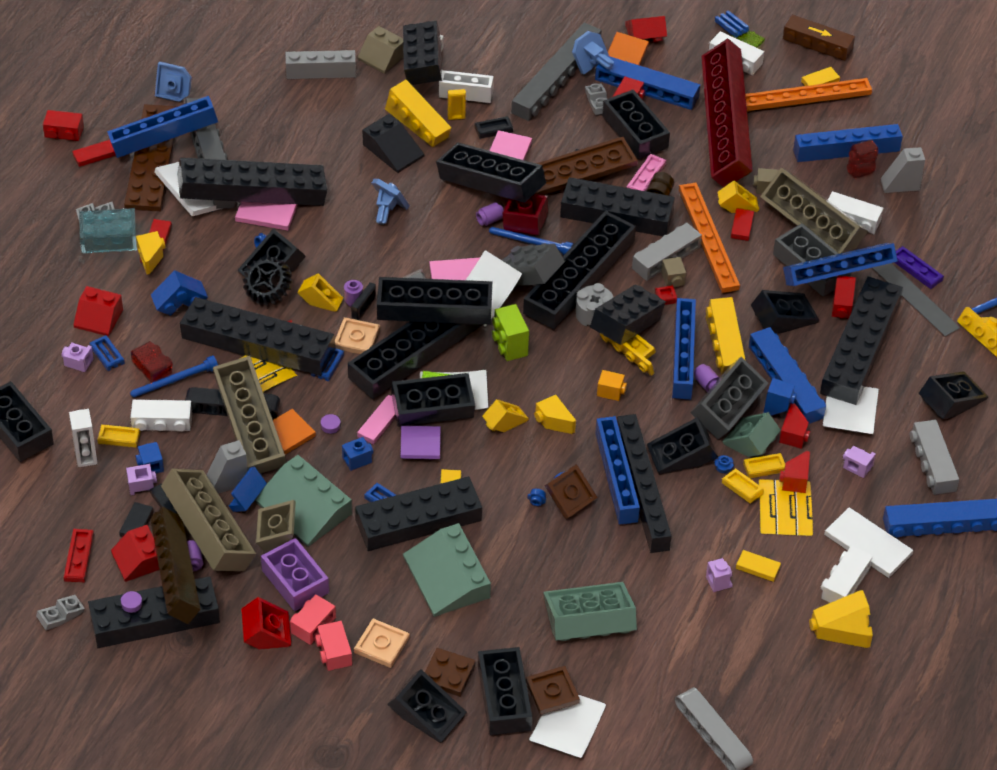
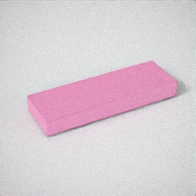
(644, 175)
(378, 421)

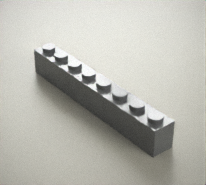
(549, 78)
(209, 146)

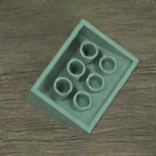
(318, 501)
(448, 571)
(590, 611)

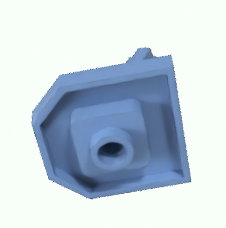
(590, 51)
(172, 82)
(387, 199)

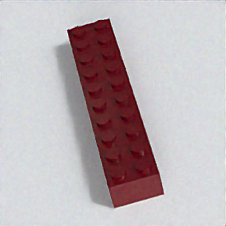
(726, 113)

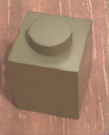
(763, 179)
(673, 272)

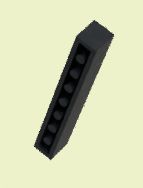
(646, 489)

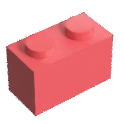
(314, 613)
(334, 645)

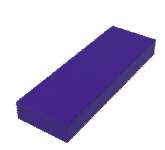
(918, 268)

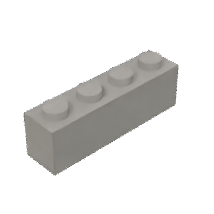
(320, 64)
(676, 244)
(934, 457)

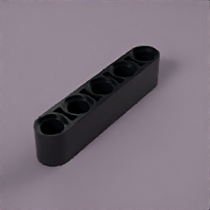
(210, 402)

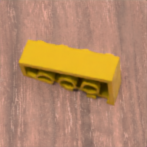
(417, 114)
(724, 332)

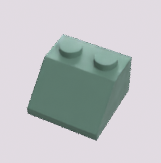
(752, 434)

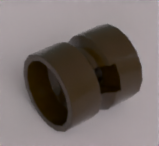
(661, 184)

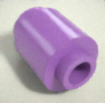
(489, 214)
(352, 290)
(705, 376)
(195, 555)

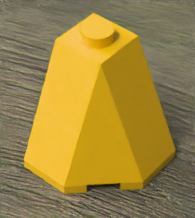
(844, 621)

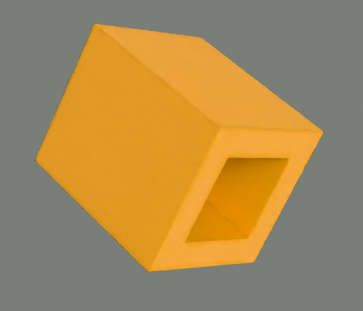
(611, 385)

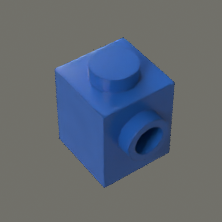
(357, 453)
(151, 455)

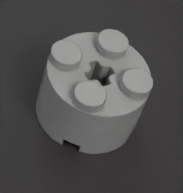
(588, 300)

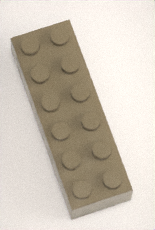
(806, 206)
(249, 414)
(208, 520)

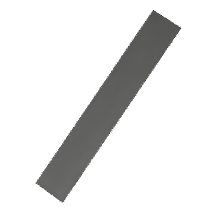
(918, 299)

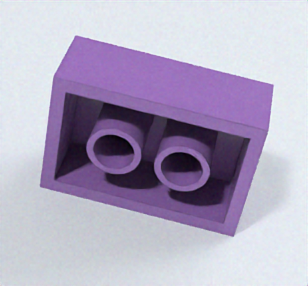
(294, 573)

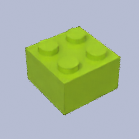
(510, 332)

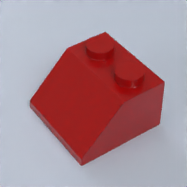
(647, 28)
(98, 311)
(136, 553)
(265, 625)

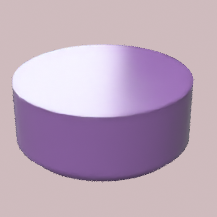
(330, 423)
(131, 601)

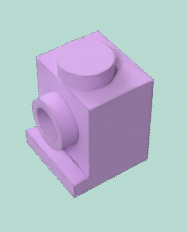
(77, 356)
(858, 461)
(140, 478)
(719, 575)

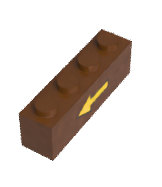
(818, 37)

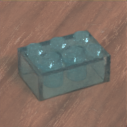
(108, 230)

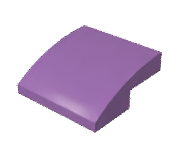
(420, 442)

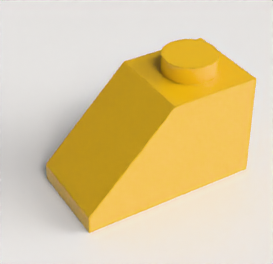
(736, 196)
(150, 250)
(320, 293)
(555, 415)
(504, 416)

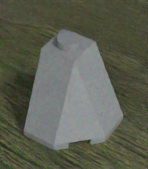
(904, 172)
(228, 467)

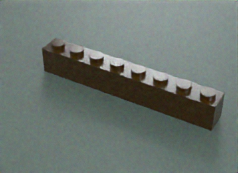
(175, 565)

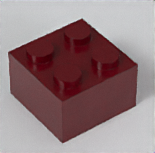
(526, 216)

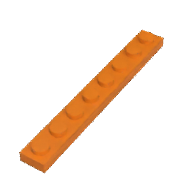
(808, 94)
(710, 238)

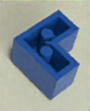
(175, 291)

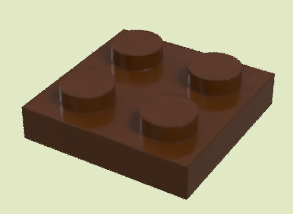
(570, 491)
(450, 671)
(552, 690)

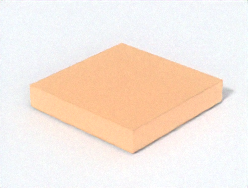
(356, 335)
(381, 643)

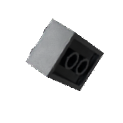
(391, 143)
(274, 246)
(783, 310)
(951, 394)
(682, 448)
(427, 706)

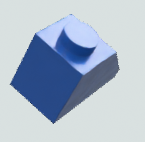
(779, 397)

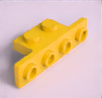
(982, 328)
(636, 351)

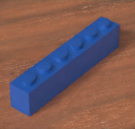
(656, 84)
(162, 126)
(838, 143)
(840, 264)
(684, 349)
(781, 366)
(617, 470)
(941, 517)

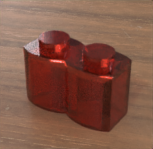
(862, 158)
(151, 361)

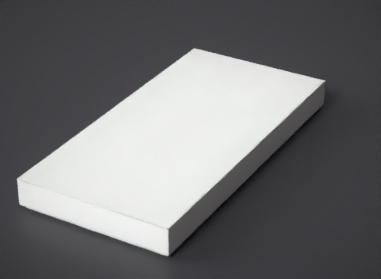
(169, 177)
(863, 534)

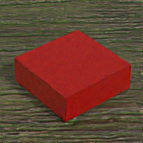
(667, 294)

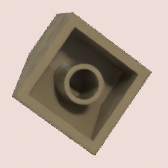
(381, 49)
(275, 525)

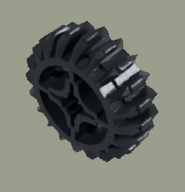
(279, 274)

